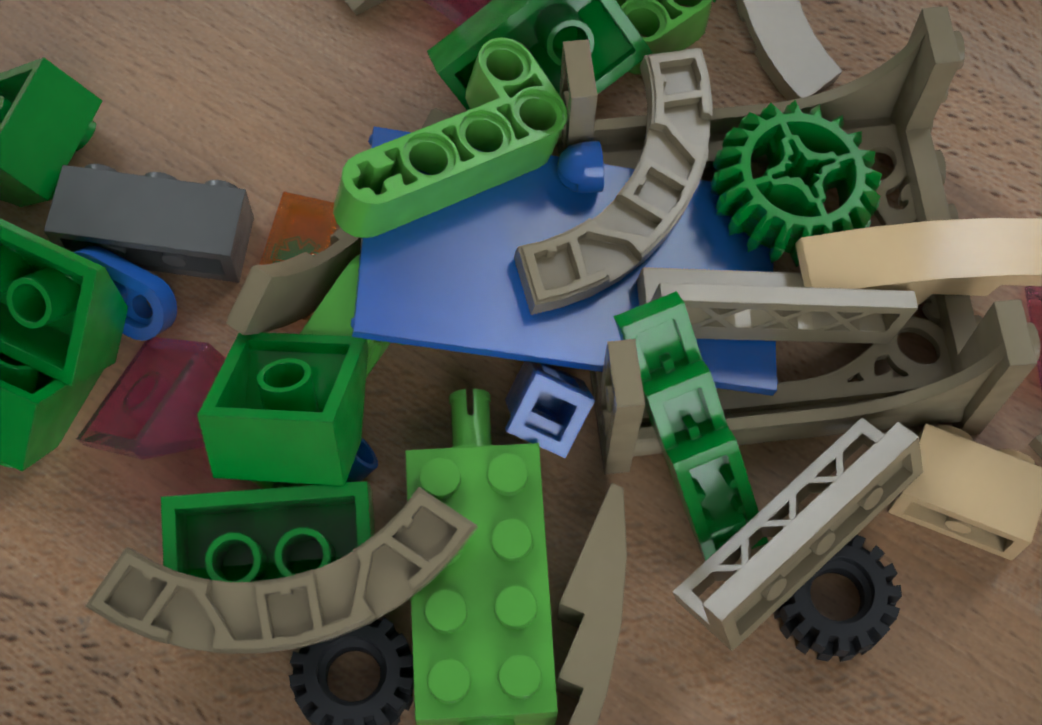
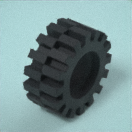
(855, 634)
(383, 705)

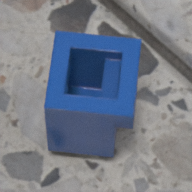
(547, 407)

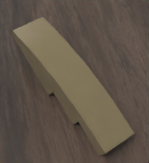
(595, 606)

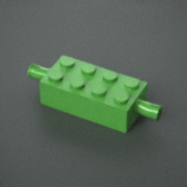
(487, 616)

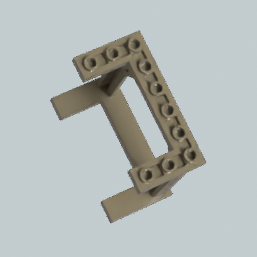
(976, 357)

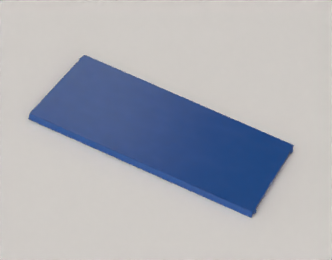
(458, 289)

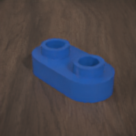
(135, 287)

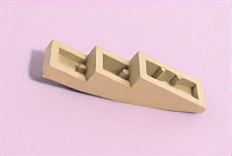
(927, 257)

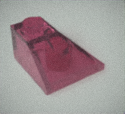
(156, 401)

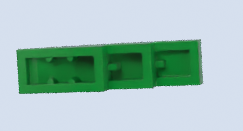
(690, 422)

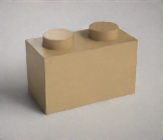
(973, 492)

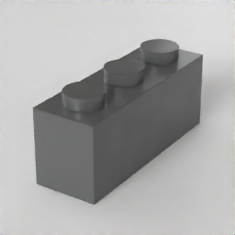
(153, 220)

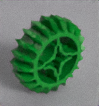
(804, 162)

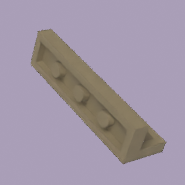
(778, 306)
(808, 537)

